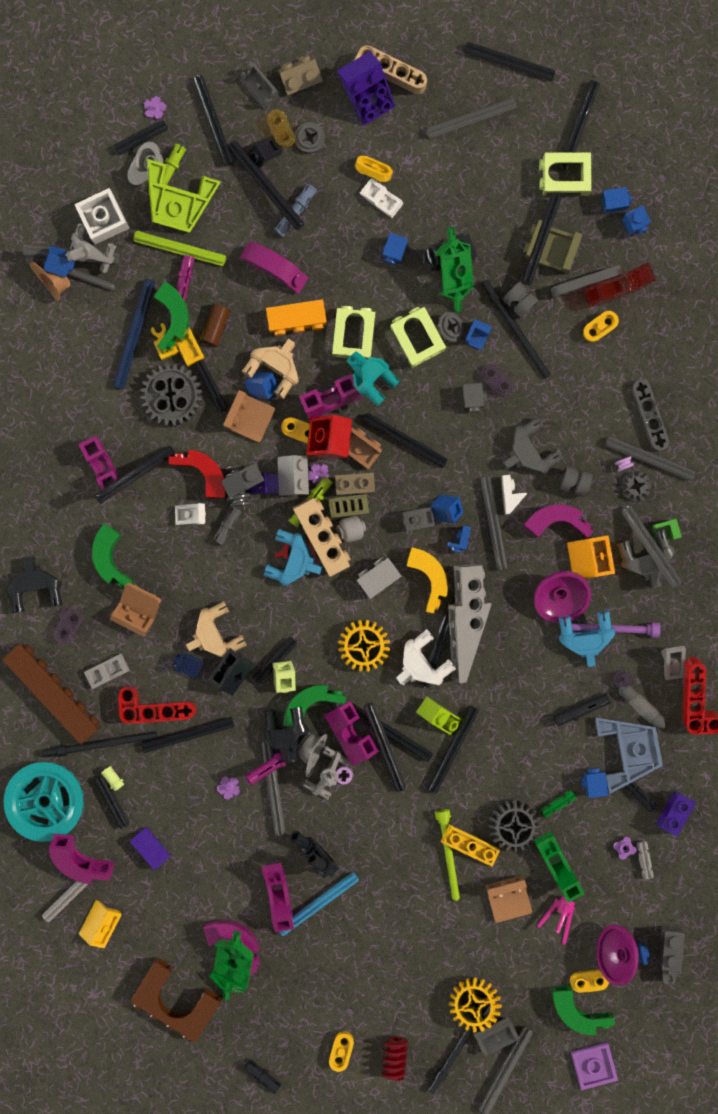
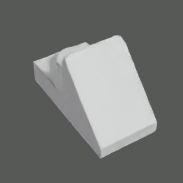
(510, 500)
(190, 514)

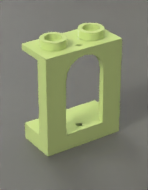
(551, 186)
(342, 314)
(398, 328)

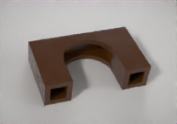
(189, 1023)

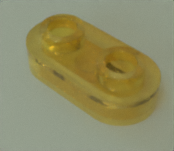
(281, 129)

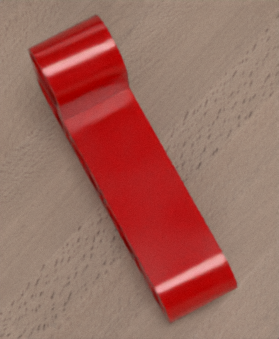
(697, 695)
(158, 709)

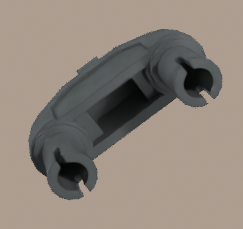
(525, 454)
(644, 564)

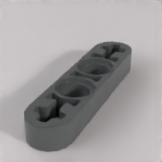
(586, 281)
(647, 416)

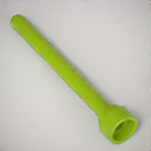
(443, 818)

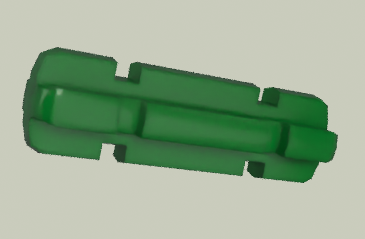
(558, 804)

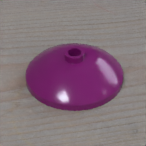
(571, 601)
(617, 955)

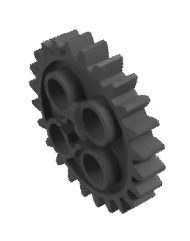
(154, 397)

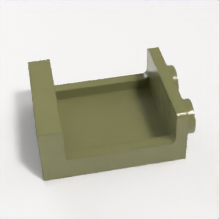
(558, 250)

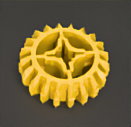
(347, 648)
(472, 995)

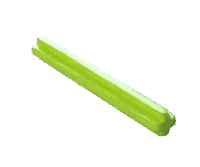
(179, 248)

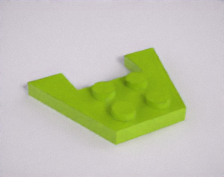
(175, 206)

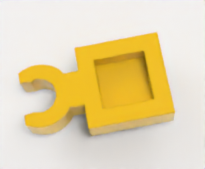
(174, 351)

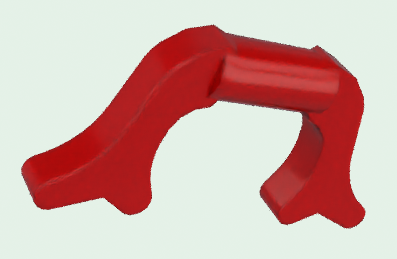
(284, 552)

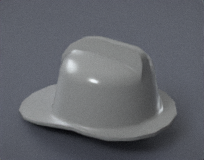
(138, 169)
(310, 751)

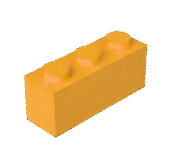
(296, 317)

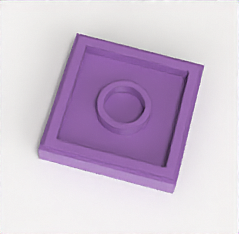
(594, 1065)

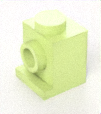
(284, 677)

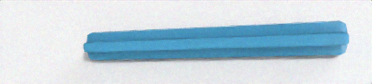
(323, 900)

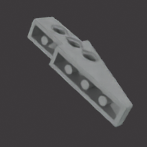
(463, 637)

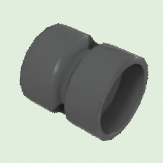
(520, 300)
(576, 481)

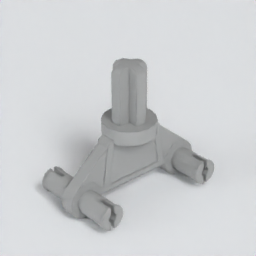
(83, 250)
(328, 776)

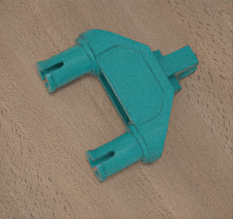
(367, 372)

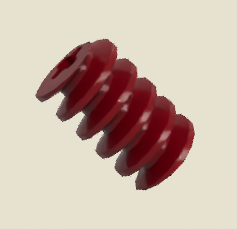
(396, 1058)

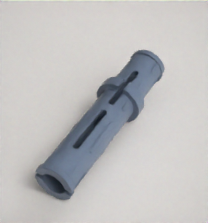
(301, 203)

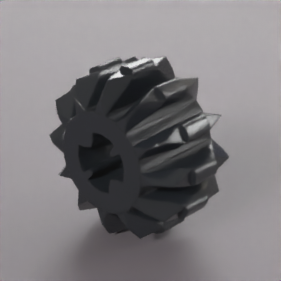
(430, 260)

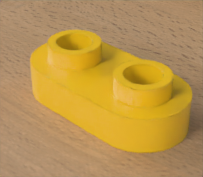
(373, 168)
(600, 327)
(299, 430)
(589, 978)
(341, 1050)

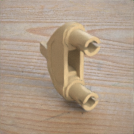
(278, 360)
(208, 636)

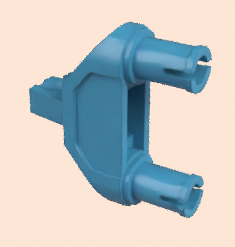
(299, 561)
(590, 642)

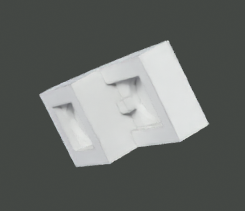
(381, 198)

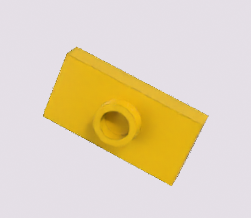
(190, 349)

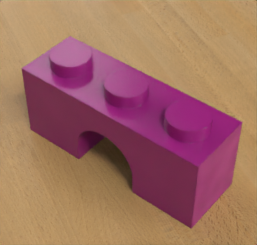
(320, 403)
(100, 461)
(355, 747)

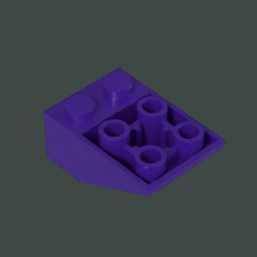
(366, 87)

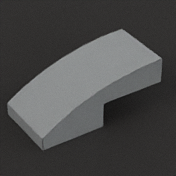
(106, 671)

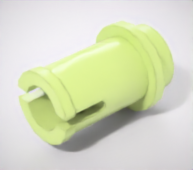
(112, 778)

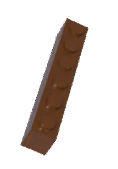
(51, 693)

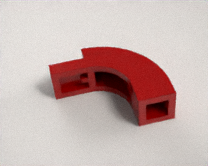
(209, 468)

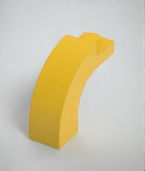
(432, 568)

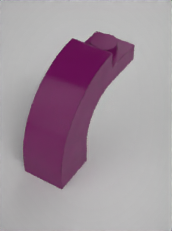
(275, 265)
(557, 513)
(76, 865)
(279, 897)
(224, 929)

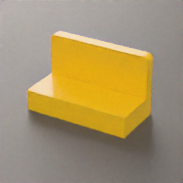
(99, 925)

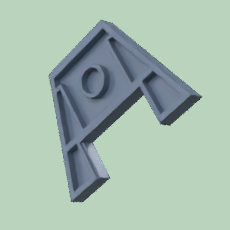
(637, 749)

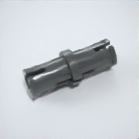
(227, 525)

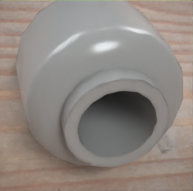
(351, 529)

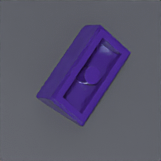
(150, 848)

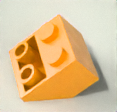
(591, 557)

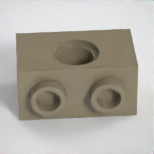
(355, 484)

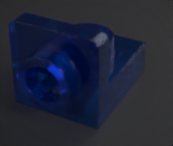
(188, 664)

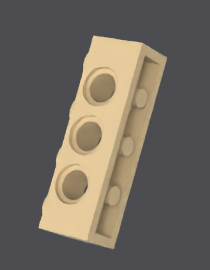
(331, 564)

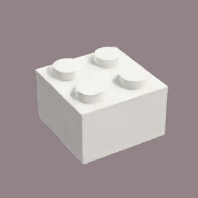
(102, 216)

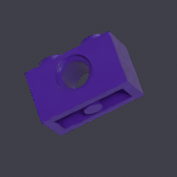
(676, 813)

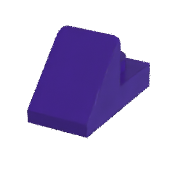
(268, 486)

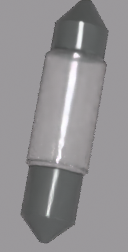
(642, 706)

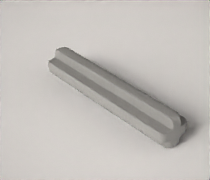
(67, 897)

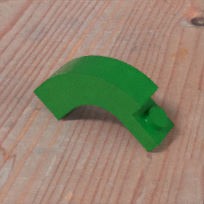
(180, 316)
(102, 556)
(311, 695)
(559, 867)
(575, 1019)

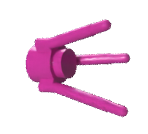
(565, 909)

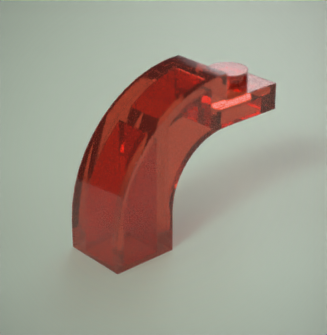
(620, 286)

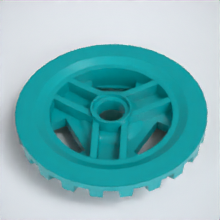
(20, 805)

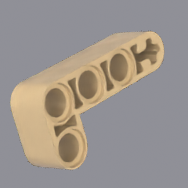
(397, 66)

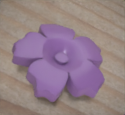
(154, 108)
(317, 472)
(228, 787)

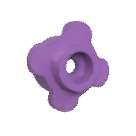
(619, 847)

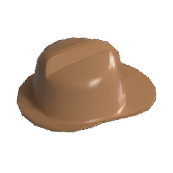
(55, 283)

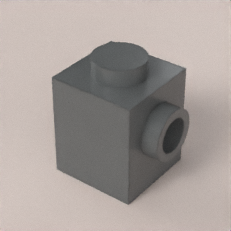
(473, 397)
(418, 519)

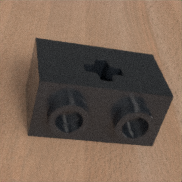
(231, 672)

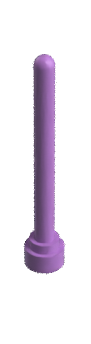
(651, 630)

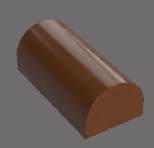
(214, 324)

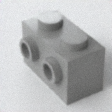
(293, 475)
(379, 577)

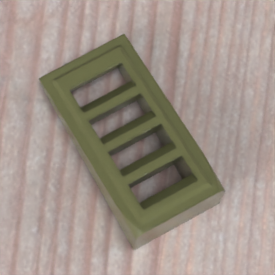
(350, 513)

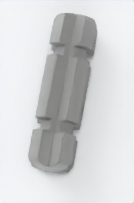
(645, 861)

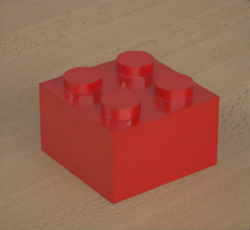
(329, 437)

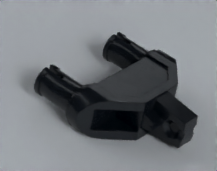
(33, 579)
(286, 737)
(315, 854)

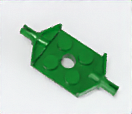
(452, 255)
(227, 974)

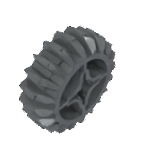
(522, 825)

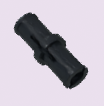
(262, 1076)

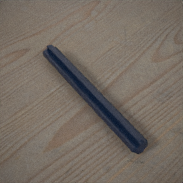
(134, 334)

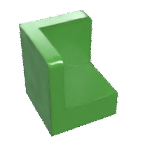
(671, 527)

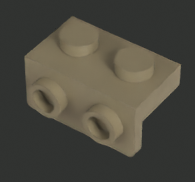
(300, 74)

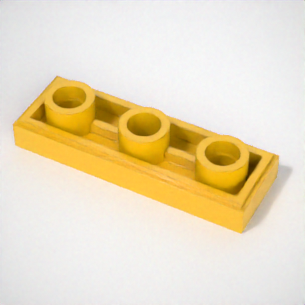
(461, 841)

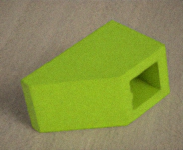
(438, 715)

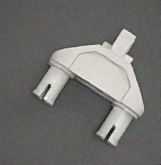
(416, 665)

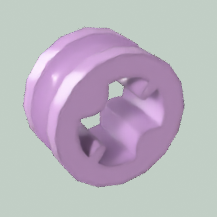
(625, 463)
(348, 779)

